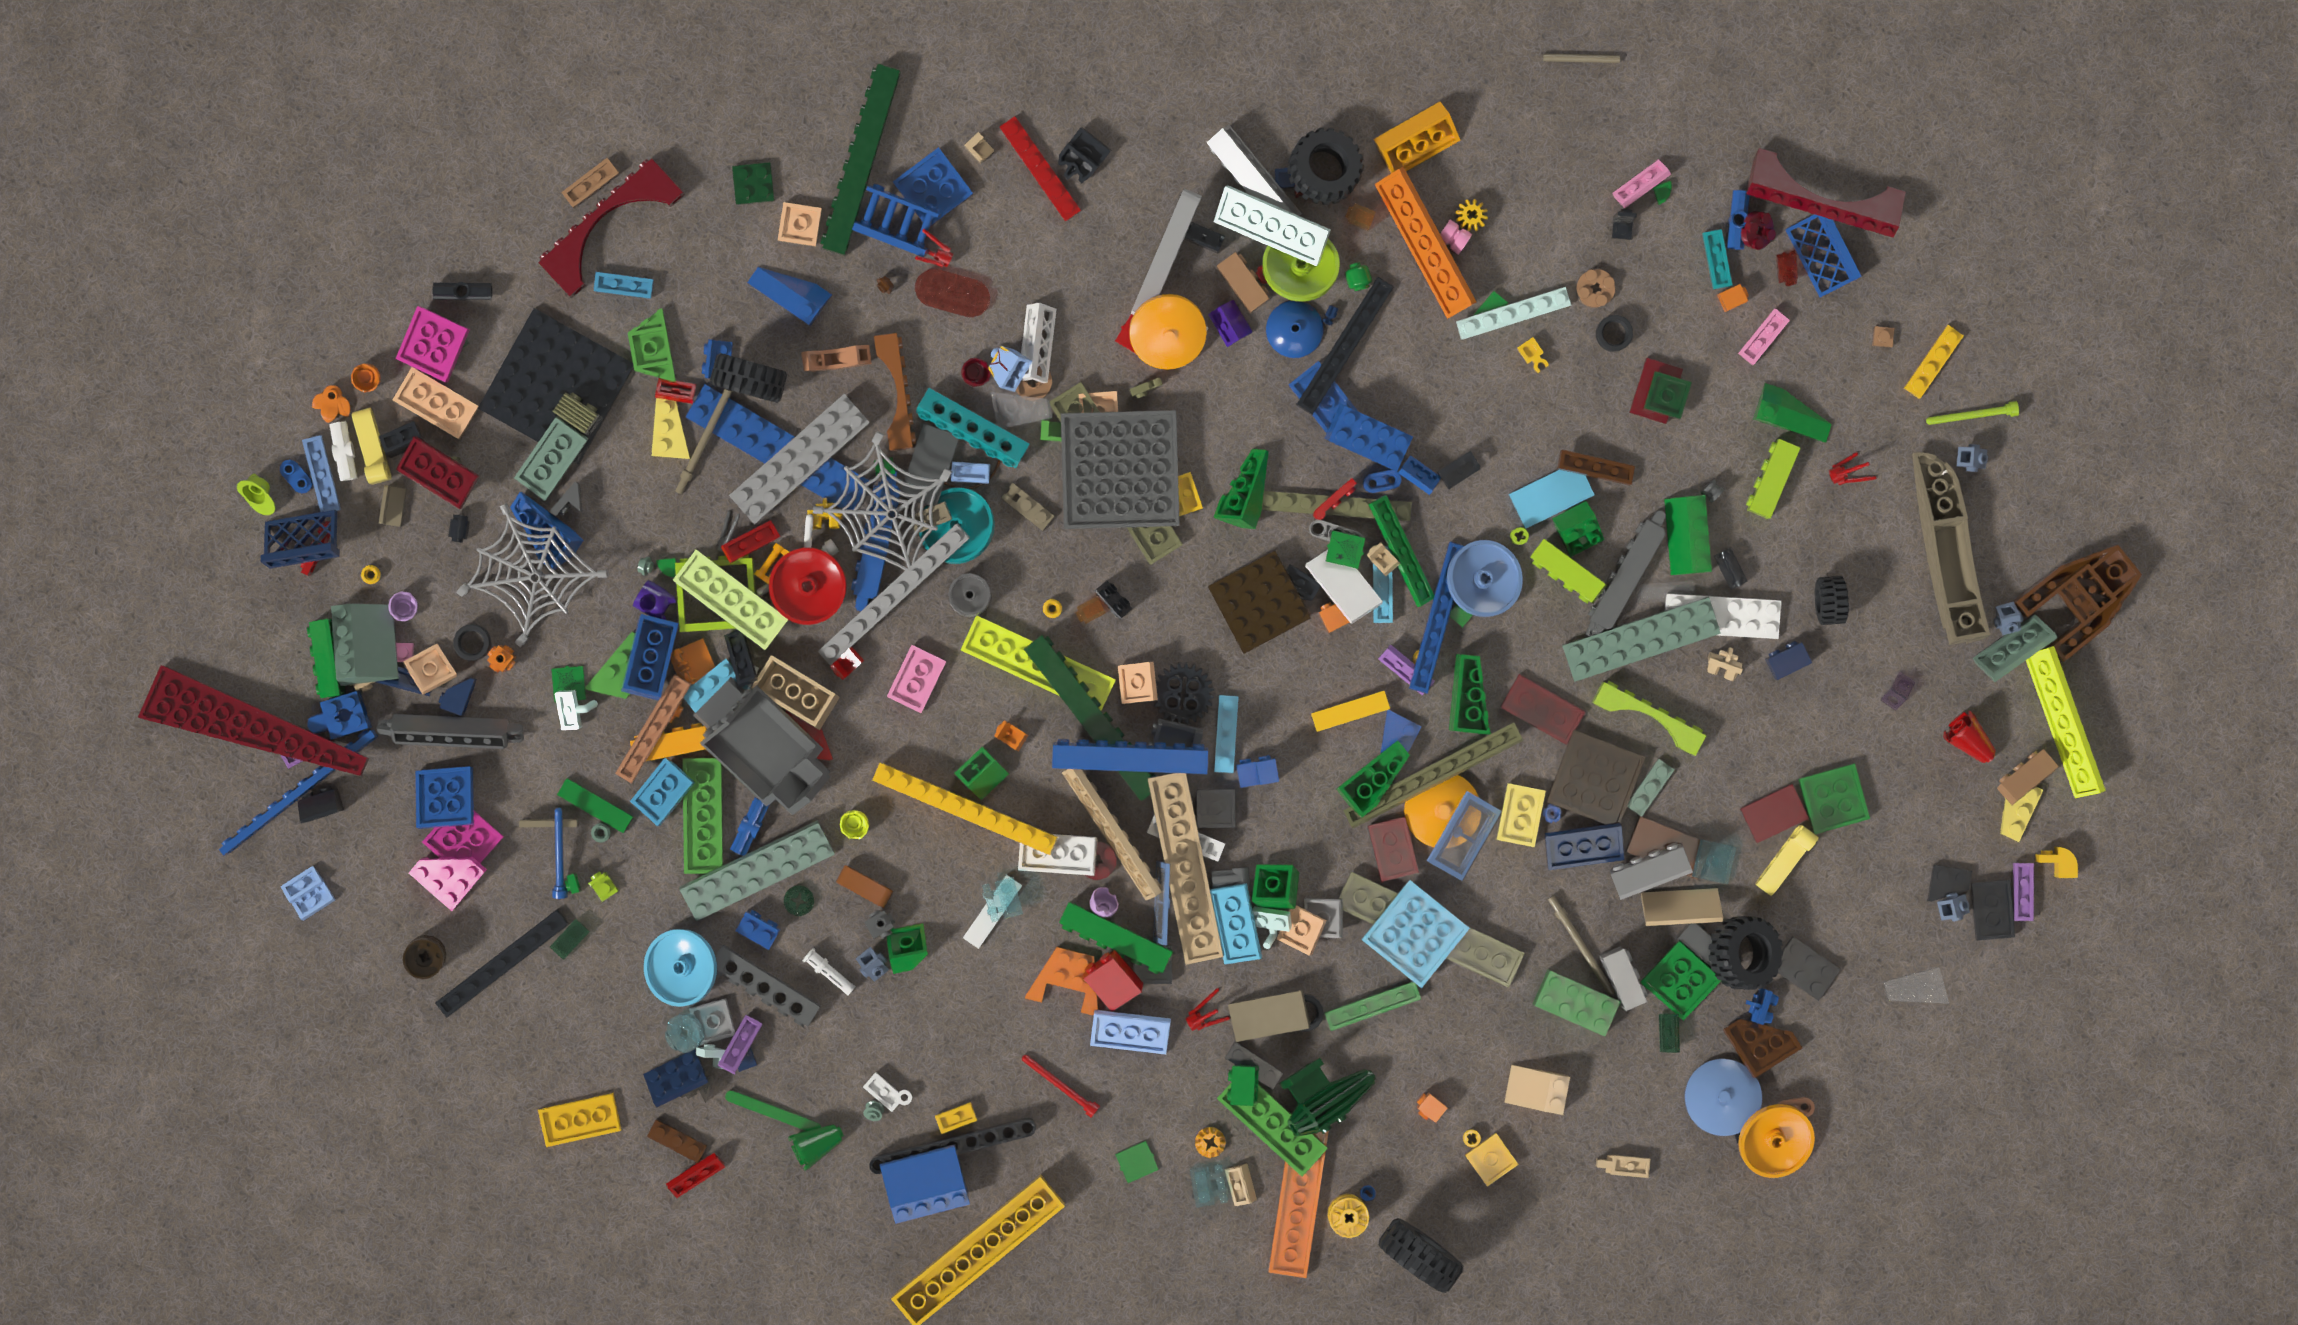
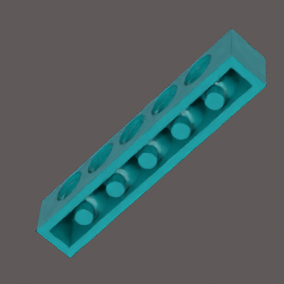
(969, 419)

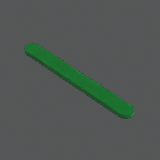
(771, 1111)

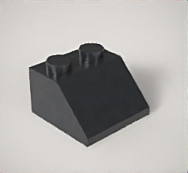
(319, 805)

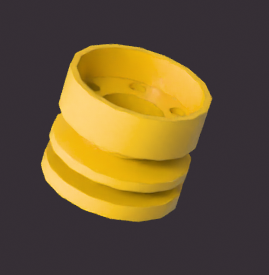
(1348, 1204)

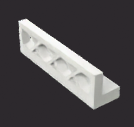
(1034, 341)

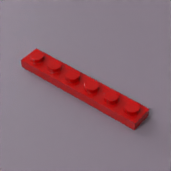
(1040, 169)

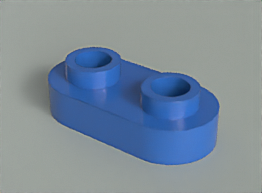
(296, 476)
(1381, 480)

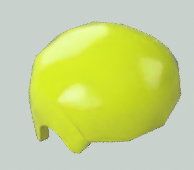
(854, 824)

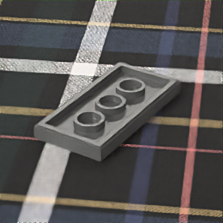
(930, 458)

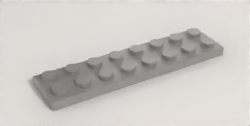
(799, 459)

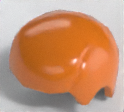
(365, 377)

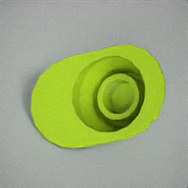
(256, 493)

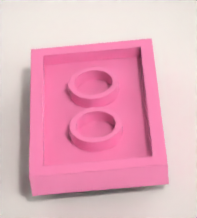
(916, 678)

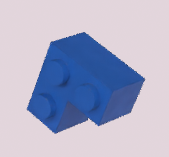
(1257, 772)

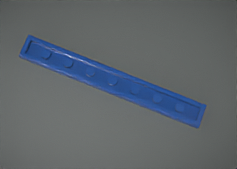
(1434, 628)

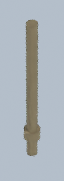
(687, 474)
(1561, 914)

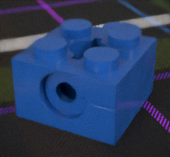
(341, 716)

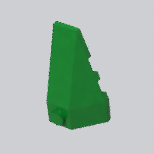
(1245, 499)

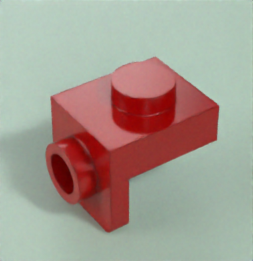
(846, 663)

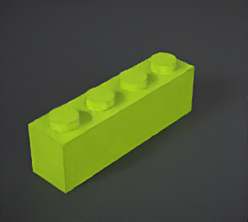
(1773, 478)
(1569, 571)

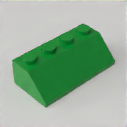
(1687, 535)
(323, 652)

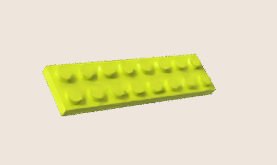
(1006, 651)
(2065, 723)

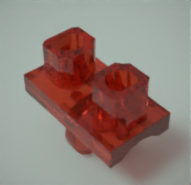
(1787, 268)

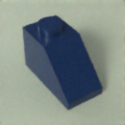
(457, 697)

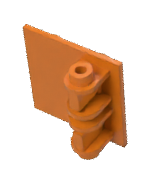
(692, 661)

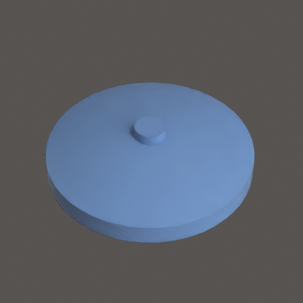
(1484, 578)
(1722, 1097)

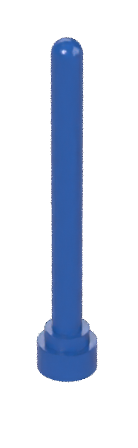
(559, 890)

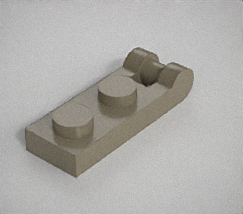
(1028, 507)

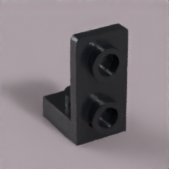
(1623, 224)

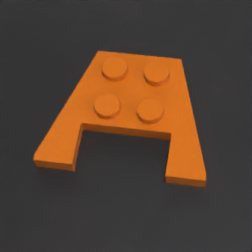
(1065, 970)

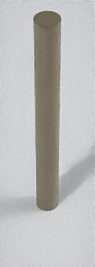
(1581, 58)

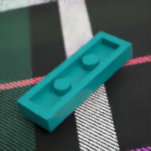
(1717, 259)

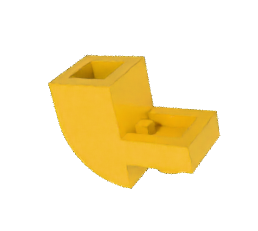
(2064, 862)

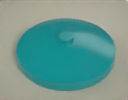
(973, 517)

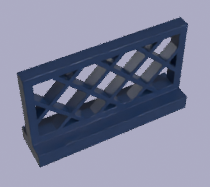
(305, 553)

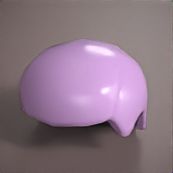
(403, 606)
(1103, 903)

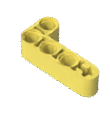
(371, 447)
(1786, 859)

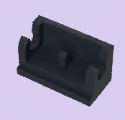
(1204, 237)
(399, 439)
(1459, 470)

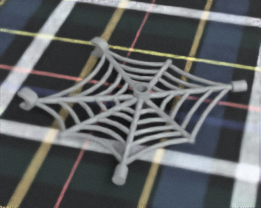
(937, 482)
(523, 638)

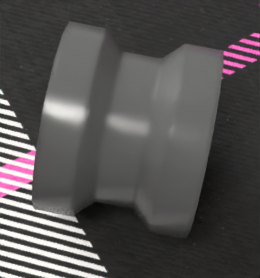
(1712, 490)

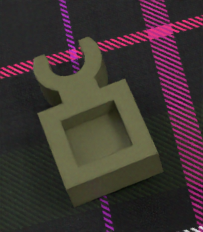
(1141, 390)

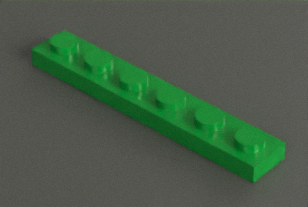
(1401, 550)

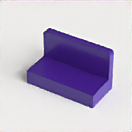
(1230, 323)

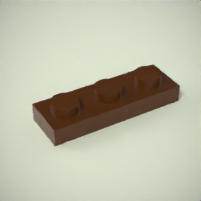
(677, 1141)

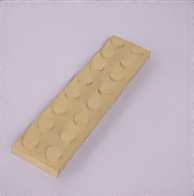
(1112, 833)

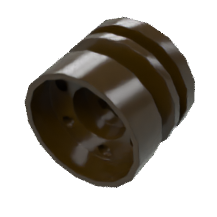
(414, 961)

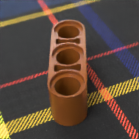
(864, 886)

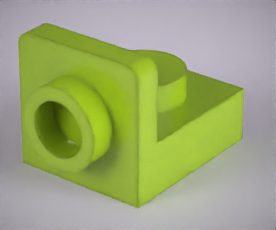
(603, 885)

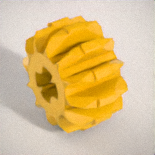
(1470, 208)

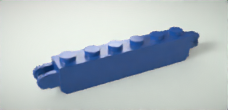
(870, 567)

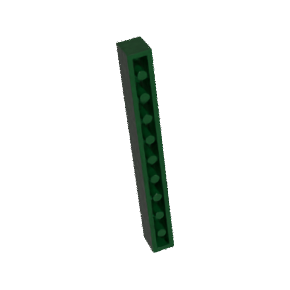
(861, 159)
(1082, 704)

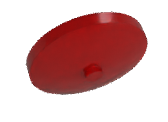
(807, 586)

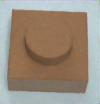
(1883, 337)

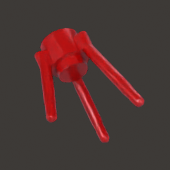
(941, 257)
(1839, 473)
(1197, 1021)

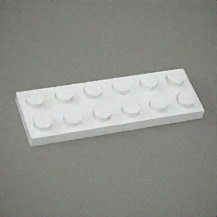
(1738, 615)

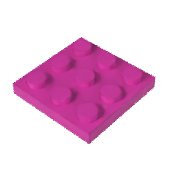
(432, 344)
(464, 840)

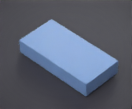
(970, 472)

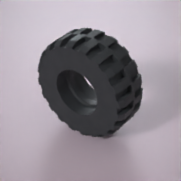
(1420, 1255)

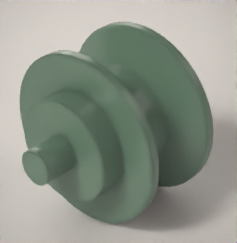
(873, 1110)

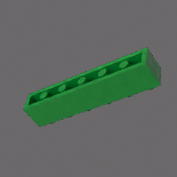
(1116, 937)

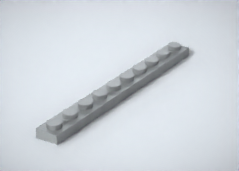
(894, 594)

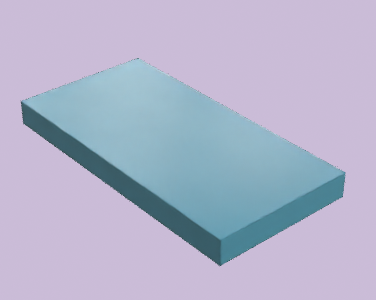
(1550, 496)
(1235, 923)

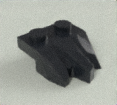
(1083, 155)

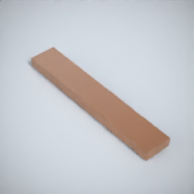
(653, 728)

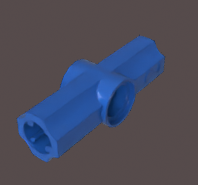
(1739, 207)
(749, 827)

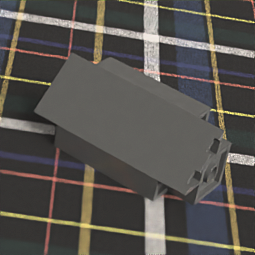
(762, 746)

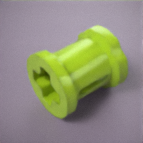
(1514, 539)

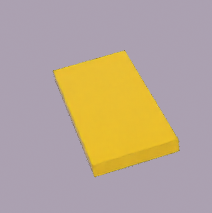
(579, 1119)

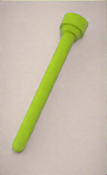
(2009, 409)

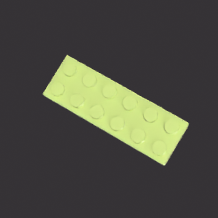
(730, 599)

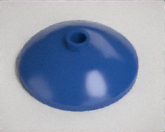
(1292, 343)

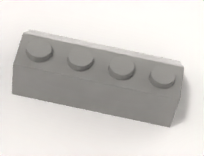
(1650, 870)

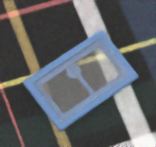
(1464, 835)
(1162, 903)

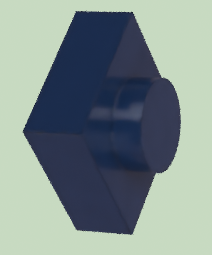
(1282, 178)
(748, 1061)

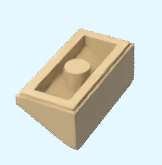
(1240, 1184)

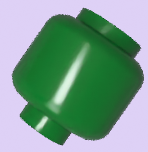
(1358, 277)

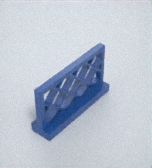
(1839, 247)

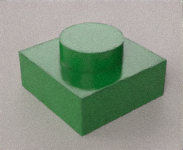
(572, 883)

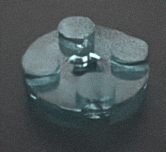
(674, 1030)

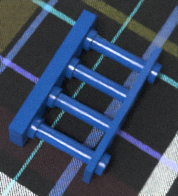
(882, 232)

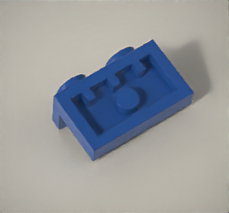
(712, 349)
(1419, 475)
(757, 929)

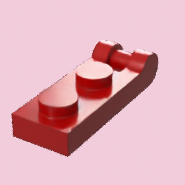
(1333, 501)

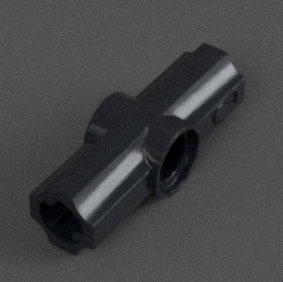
(475, 291)

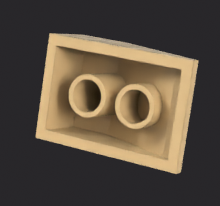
(1537, 1089)

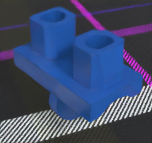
(1760, 1005)

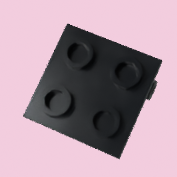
(1108, 593)

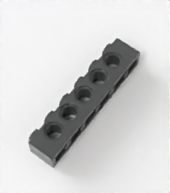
(809, 1006)

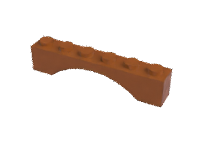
(899, 432)

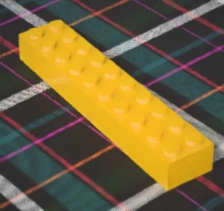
(978, 1251)

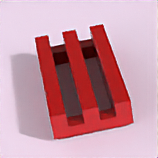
(675, 394)

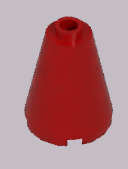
(1970, 737)

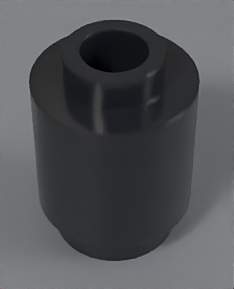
(459, 528)

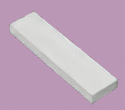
(983, 925)

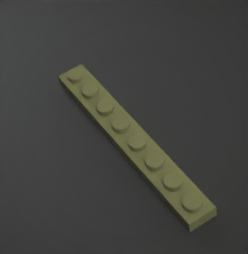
(1309, 503)

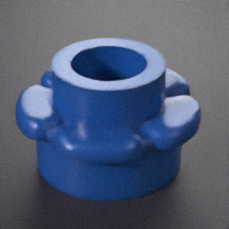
(1552, 808)

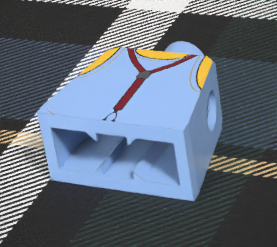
(1008, 367)

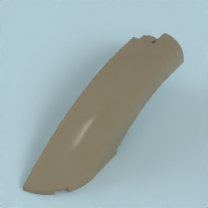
(1949, 550)

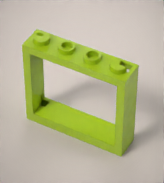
(722, 561)

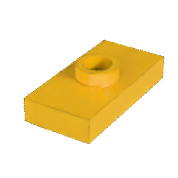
(956, 1117)

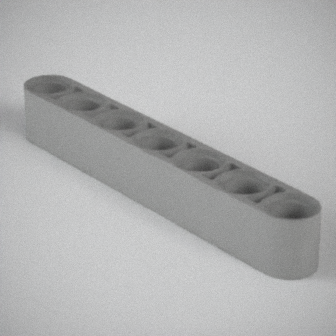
(1169, 247)

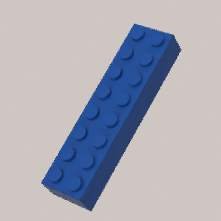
(1130, 757)

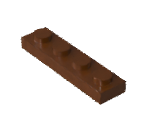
(1595, 467)

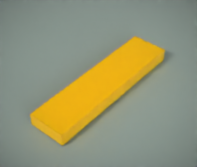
(1350, 711)

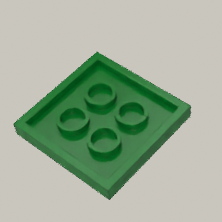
(1834, 798)
(1681, 980)

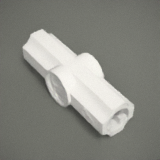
(343, 451)

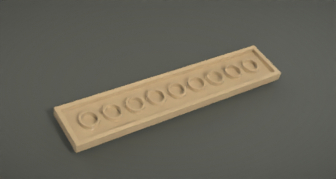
(1187, 868)

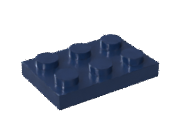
(675, 1078)

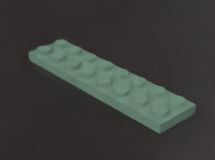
(1641, 639)
(756, 870)

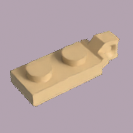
(1625, 1165)

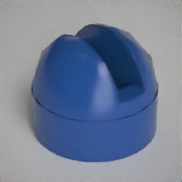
(1364, 1196)

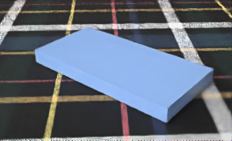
(1130, 1032)

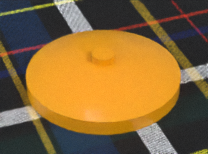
(1167, 331)
(1432, 810)
(1776, 1141)

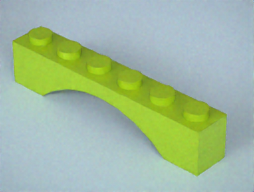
(1684, 737)

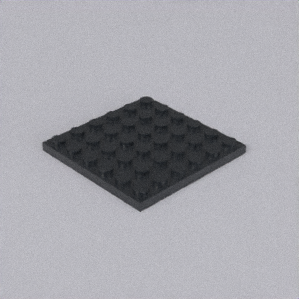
(546, 365)

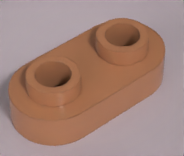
(1797, 1102)

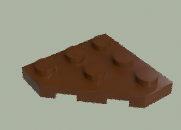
(1761, 1045)

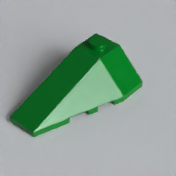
(1788, 413)
(1371, 782)

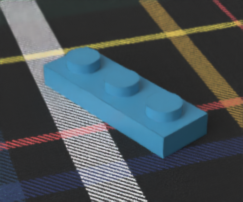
(623, 285)

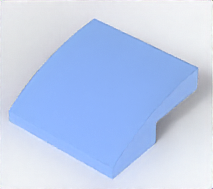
(308, 893)

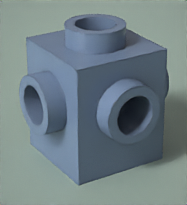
(1972, 458)
(2008, 618)
(1953, 907)
(872, 964)

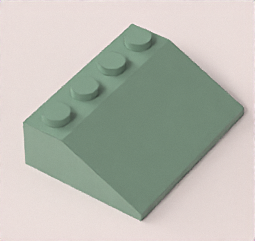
(364, 643)

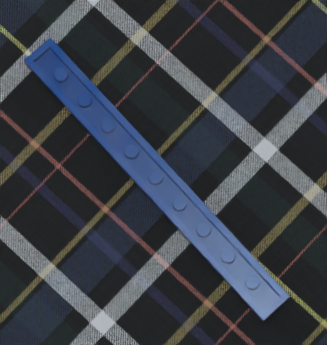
(290, 797)

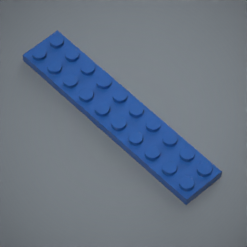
(765, 439)

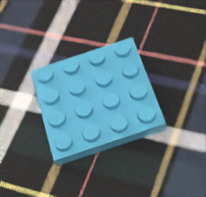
(1415, 933)

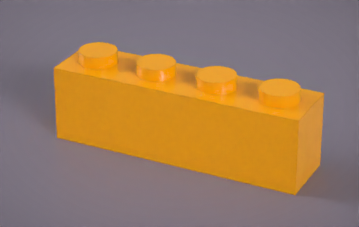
(678, 742)

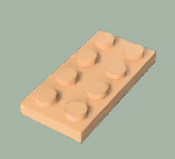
(435, 403)

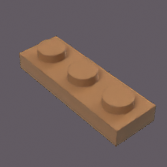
(590, 183)

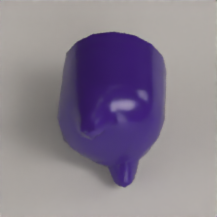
(653, 600)

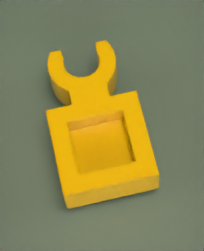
(1531, 352)

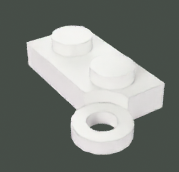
(885, 1092)

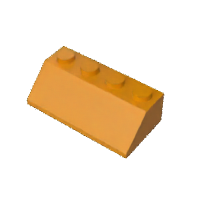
(1417, 138)

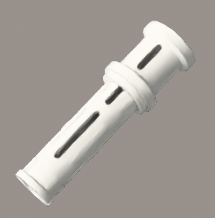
(821, 965)

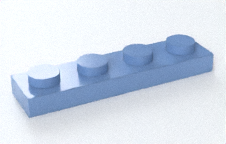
(321, 474)

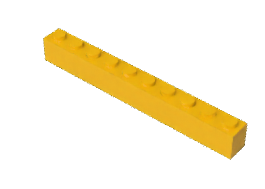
(965, 808)

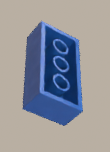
(1368, 437)
(649, 657)

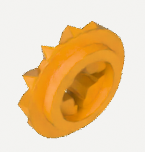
(1207, 1133)

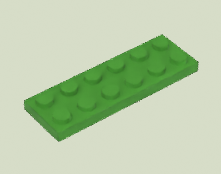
(703, 816)
(1270, 1124)

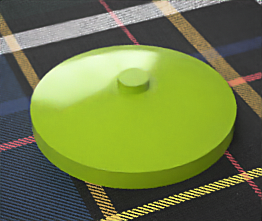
(1297, 278)

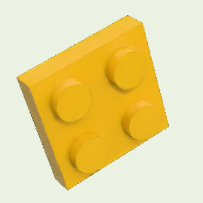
(1491, 1159)

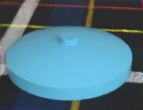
(680, 967)

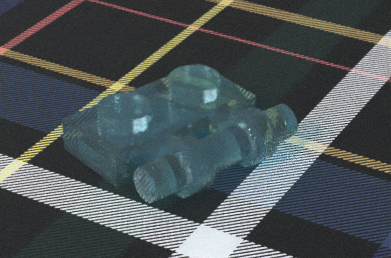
(1008, 898)
(1202, 1185)

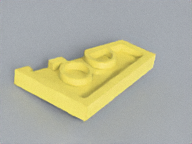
(668, 431)
(2017, 816)

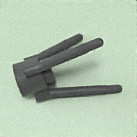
(725, 539)

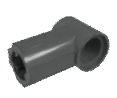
(1230, 877)

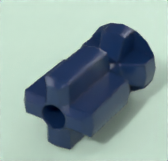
(1331, 314)

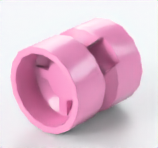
(1455, 237)

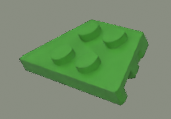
(651, 348)
(611, 675)

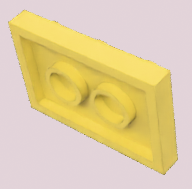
(1520, 815)

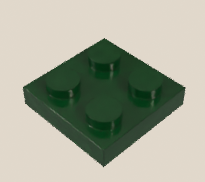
(753, 183)
(1667, 395)

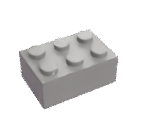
(1623, 978)

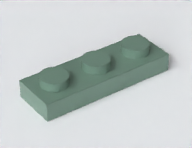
(1650, 787)

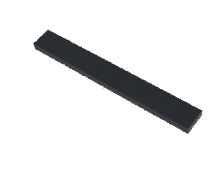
(1344, 345)
(502, 963)

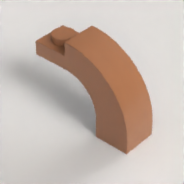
(836, 358)

